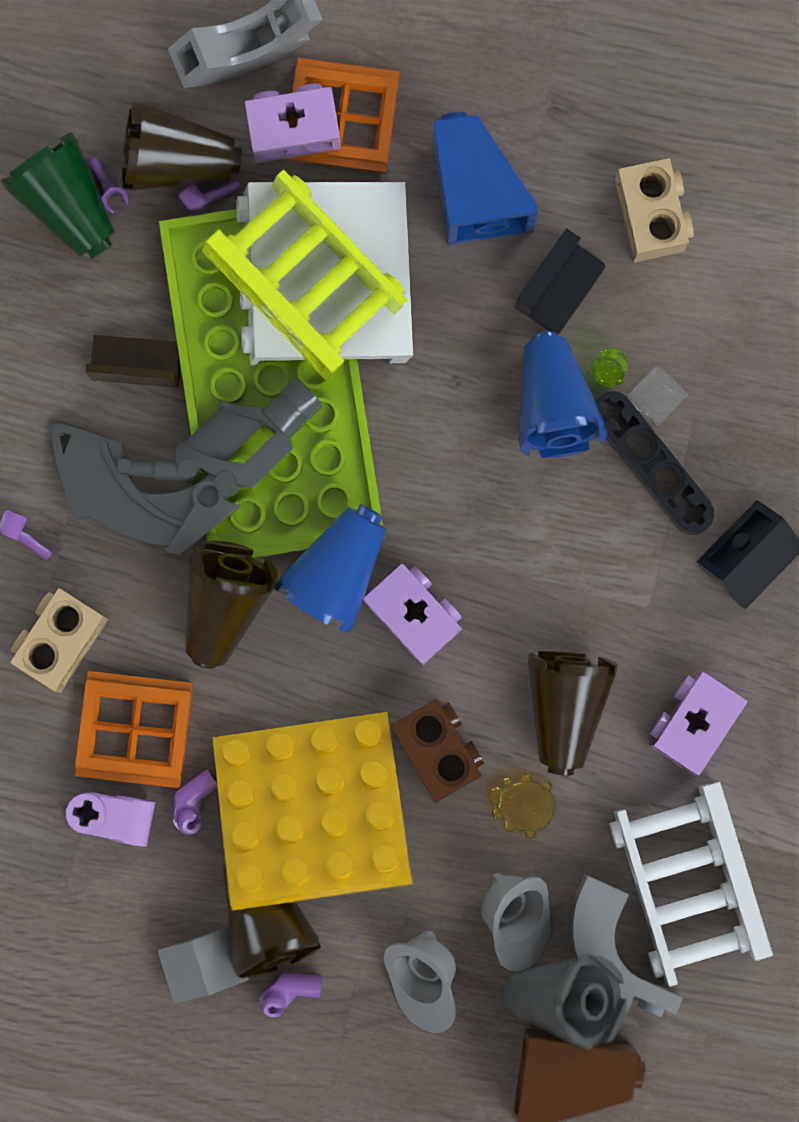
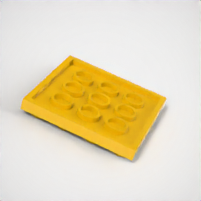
(310, 811)

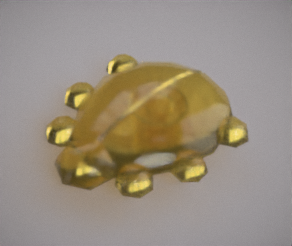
(523, 804)

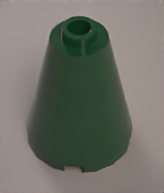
(63, 196)

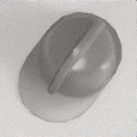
(518, 918)
(422, 981)

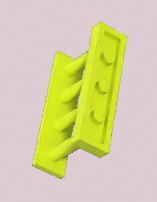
(262, 284)

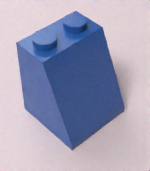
(477, 183)

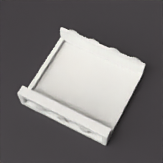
(376, 222)

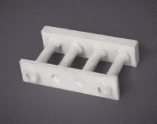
(734, 893)

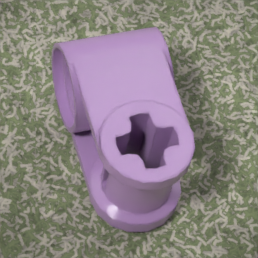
(119, 820)

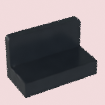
(560, 283)
(751, 553)

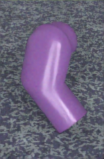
(188, 802)
(286, 989)

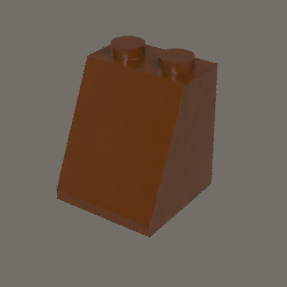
(571, 1081)

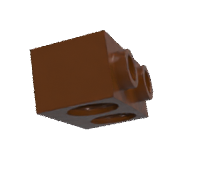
(427, 755)

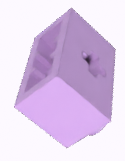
(270, 129)
(389, 603)
(719, 710)

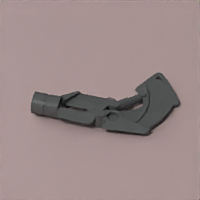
(101, 484)

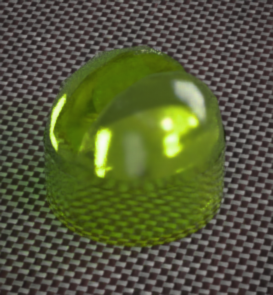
(610, 367)

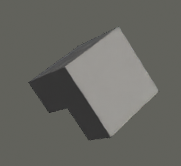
(199, 966)

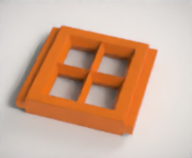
(353, 78)
(139, 690)

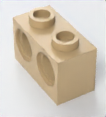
(641, 211)
(67, 646)

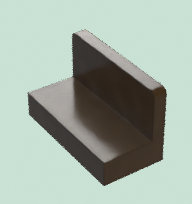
(134, 361)

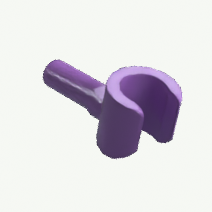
(106, 184)
(196, 202)
(12, 527)

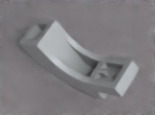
(244, 45)
(593, 932)

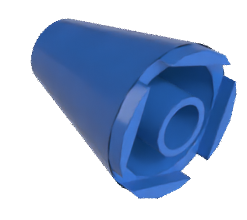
(556, 402)
(336, 568)

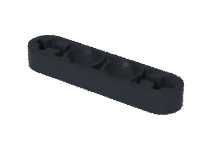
(659, 458)

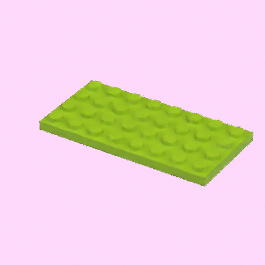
(329, 453)

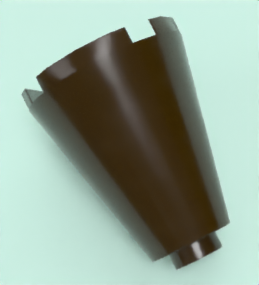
(174, 151)
(223, 599)
(567, 705)
(268, 936)

